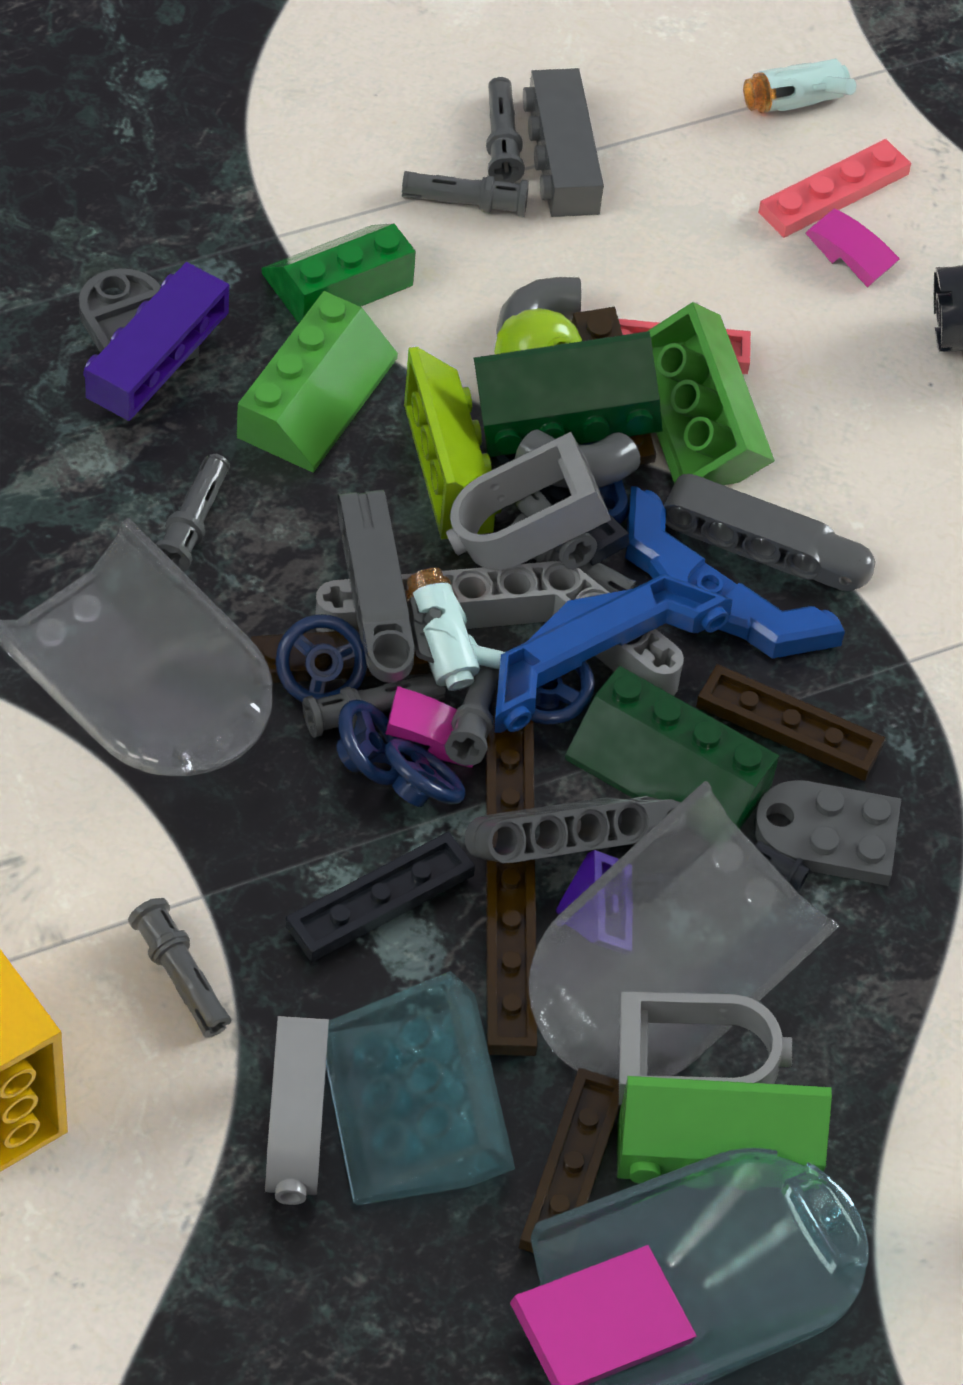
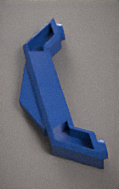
(751, 616)
(592, 626)

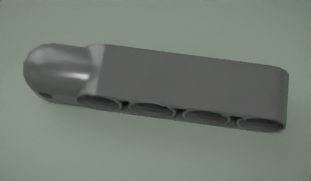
(766, 533)
(376, 584)
(559, 827)

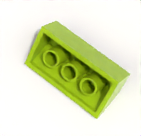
(444, 434)

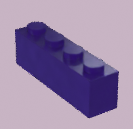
(156, 341)

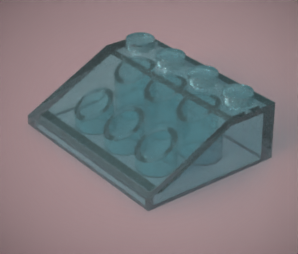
(416, 1094)

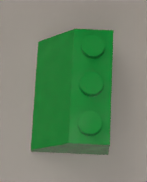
(352, 267)

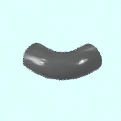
(553, 294)
(608, 459)

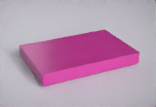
(603, 1319)

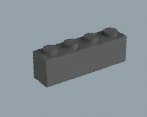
(564, 142)

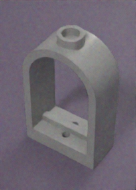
(515, 481)
(642, 1008)
(296, 1108)

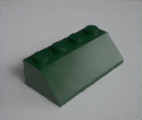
(569, 388)
(666, 748)

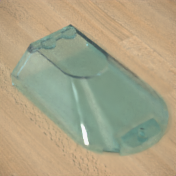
(746, 1243)

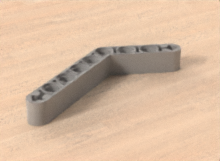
(530, 596)

